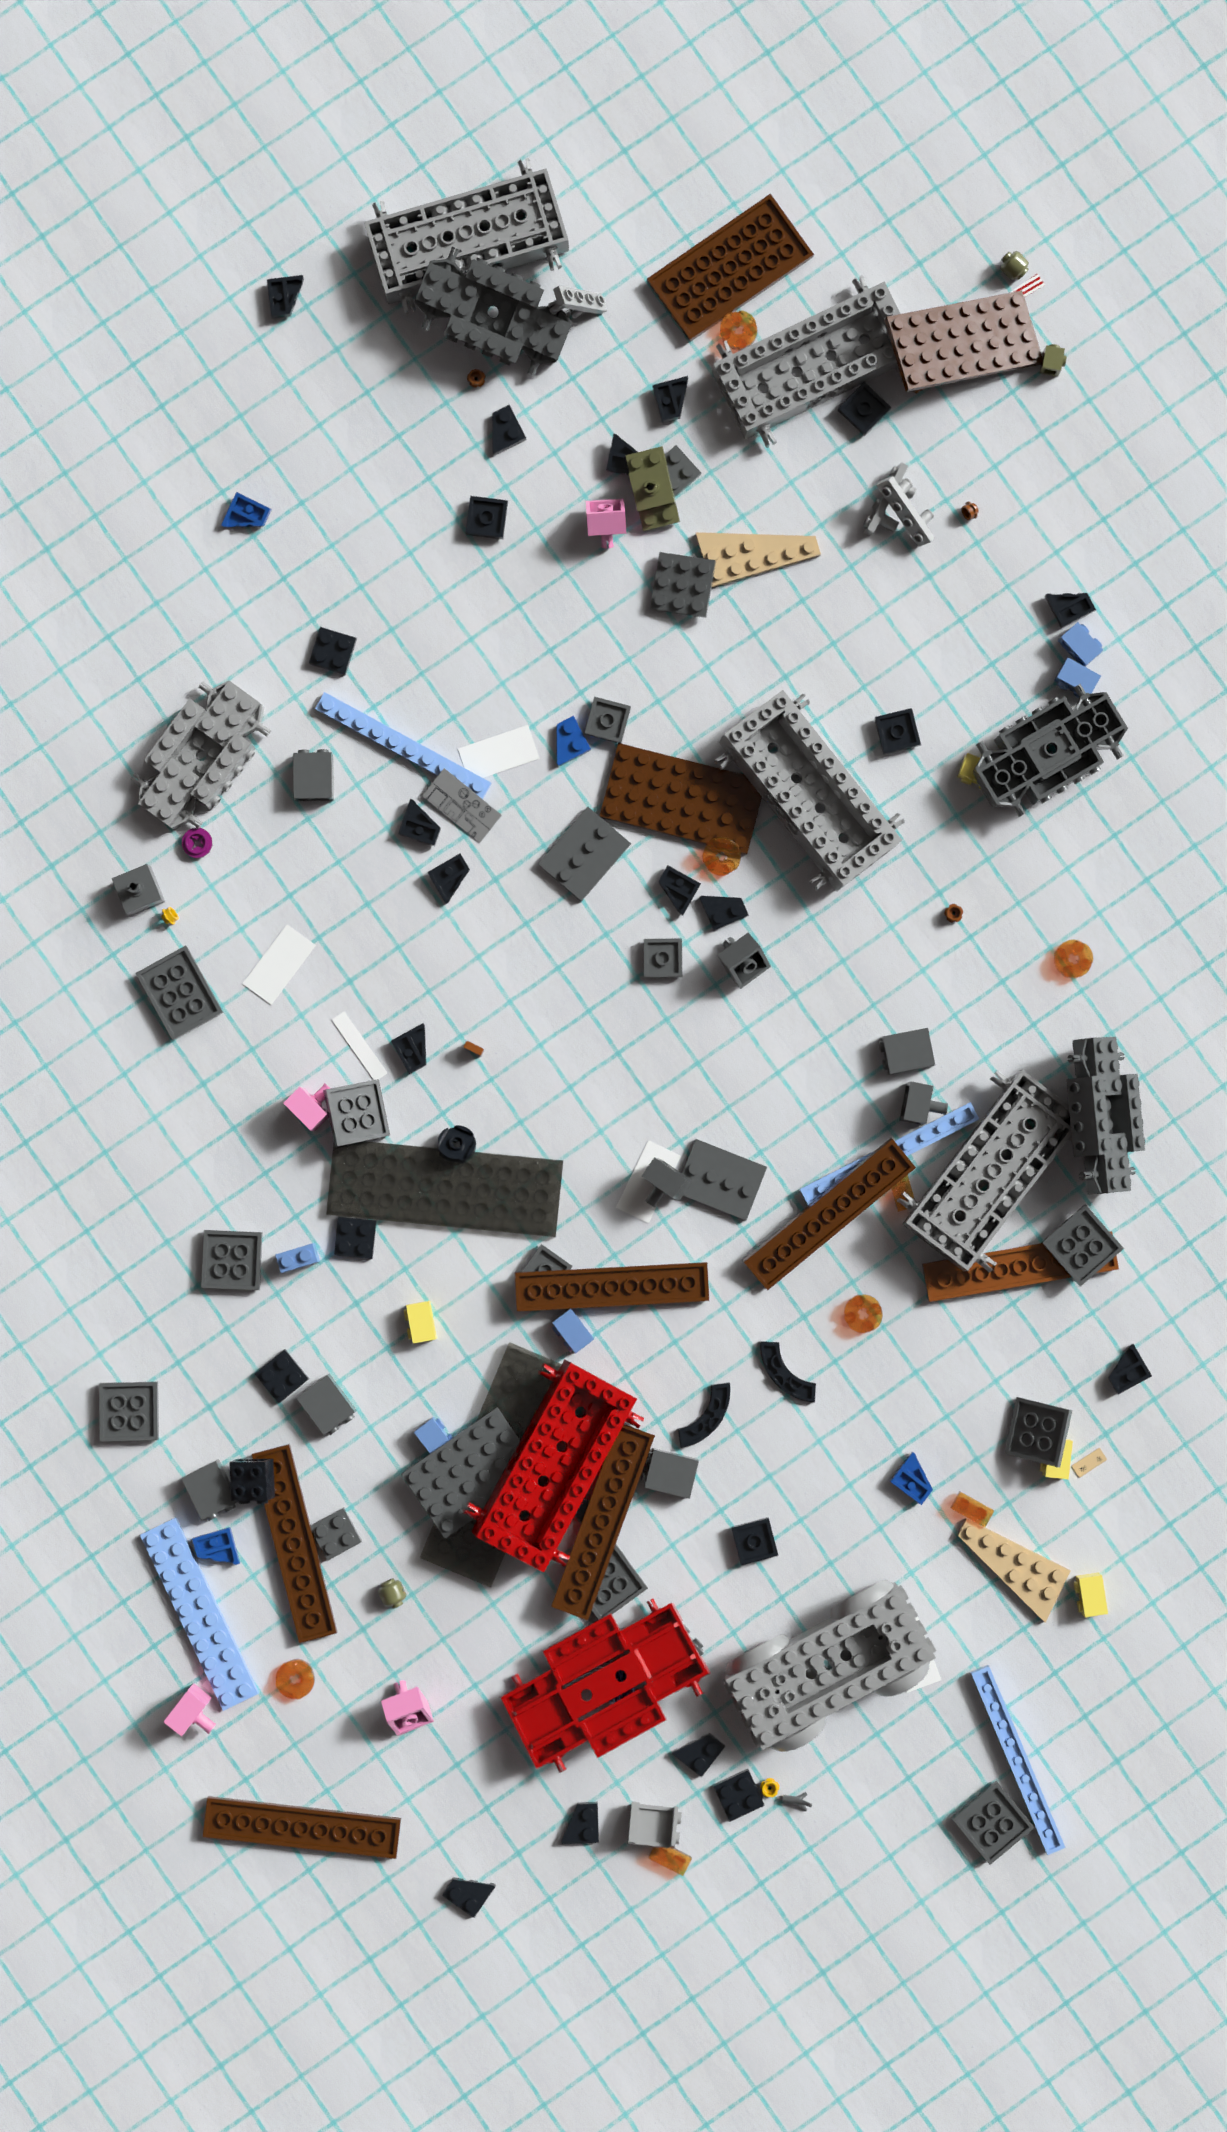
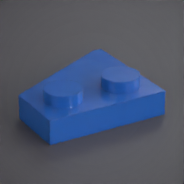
(912, 1479)
(217, 1546)

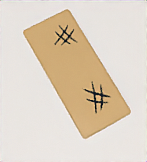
(1089, 1462)

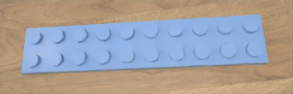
(199, 1614)

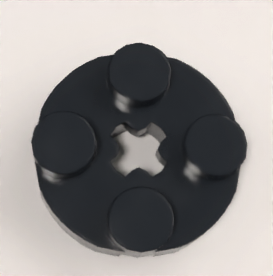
(456, 1154)

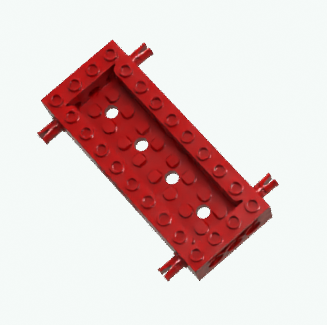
(568, 1471)

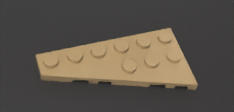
(753, 554)
(1024, 1571)

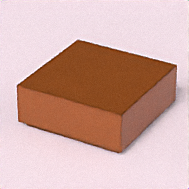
(474, 1048)

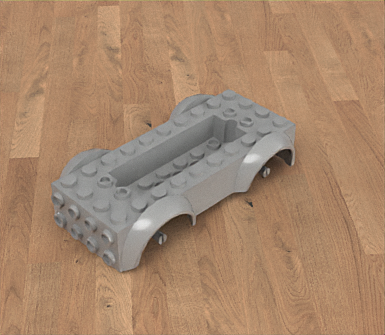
(792, 1709)

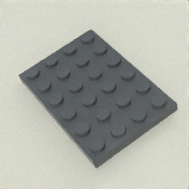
(463, 1471)

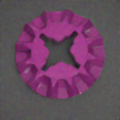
(195, 833)

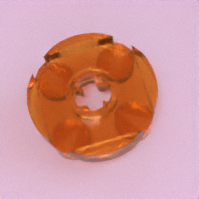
(738, 319)
(730, 849)
(1067, 968)
(873, 1310)
(296, 1690)

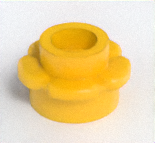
(169, 916)
(773, 1791)

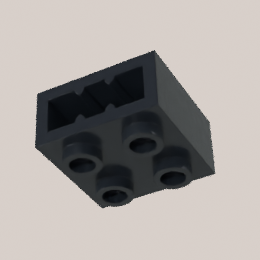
(252, 1480)

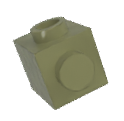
(1053, 360)

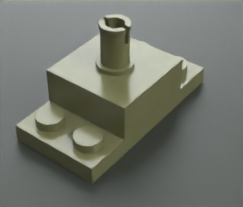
(652, 488)

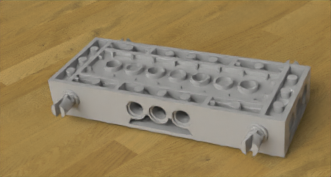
(505, 244)
(805, 348)
(822, 782)
(981, 1159)

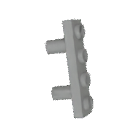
(577, 300)
(901, 505)
(879, 506)

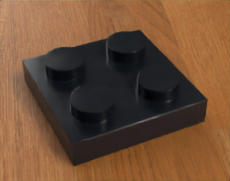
(864, 408)
(486, 517)
(332, 650)
(897, 731)
(355, 1237)
(282, 1376)
(754, 1541)
(738, 1795)

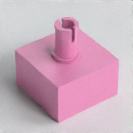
(606, 519)
(308, 1107)
(406, 1709)
(190, 1711)

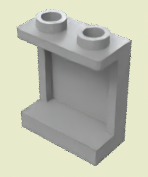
(653, 1826)

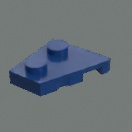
(245, 513)
(570, 741)

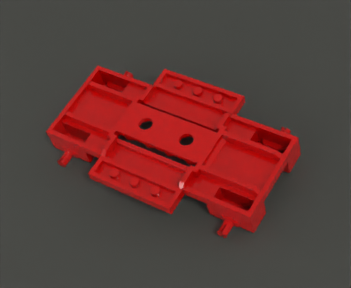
(658, 1654)

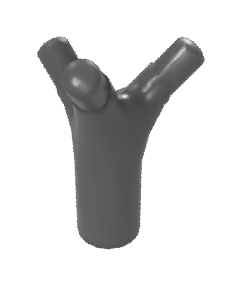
(797, 1800)

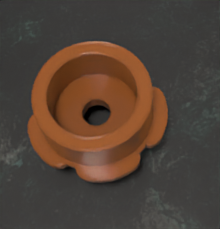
(471, 378)
(970, 510)
(953, 908)

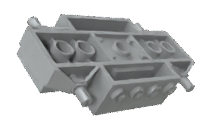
(218, 732)

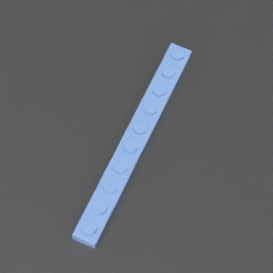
(399, 743)
(909, 1144)
(1017, 1760)

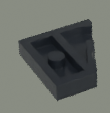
(283, 295)
(670, 398)
(617, 459)
(1069, 607)
(419, 825)
(678, 888)
(412, 1048)
(468, 1894)

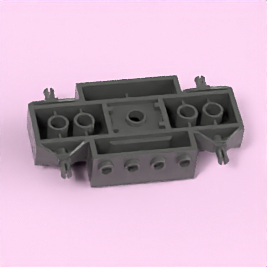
(466, 301)
(1027, 767)
(1104, 1115)

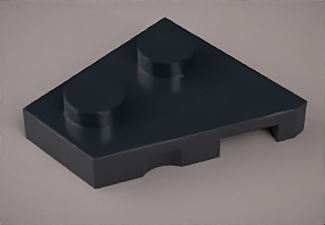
(505, 430)
(449, 876)
(723, 910)
(1129, 1371)
(700, 1753)
(583, 1825)

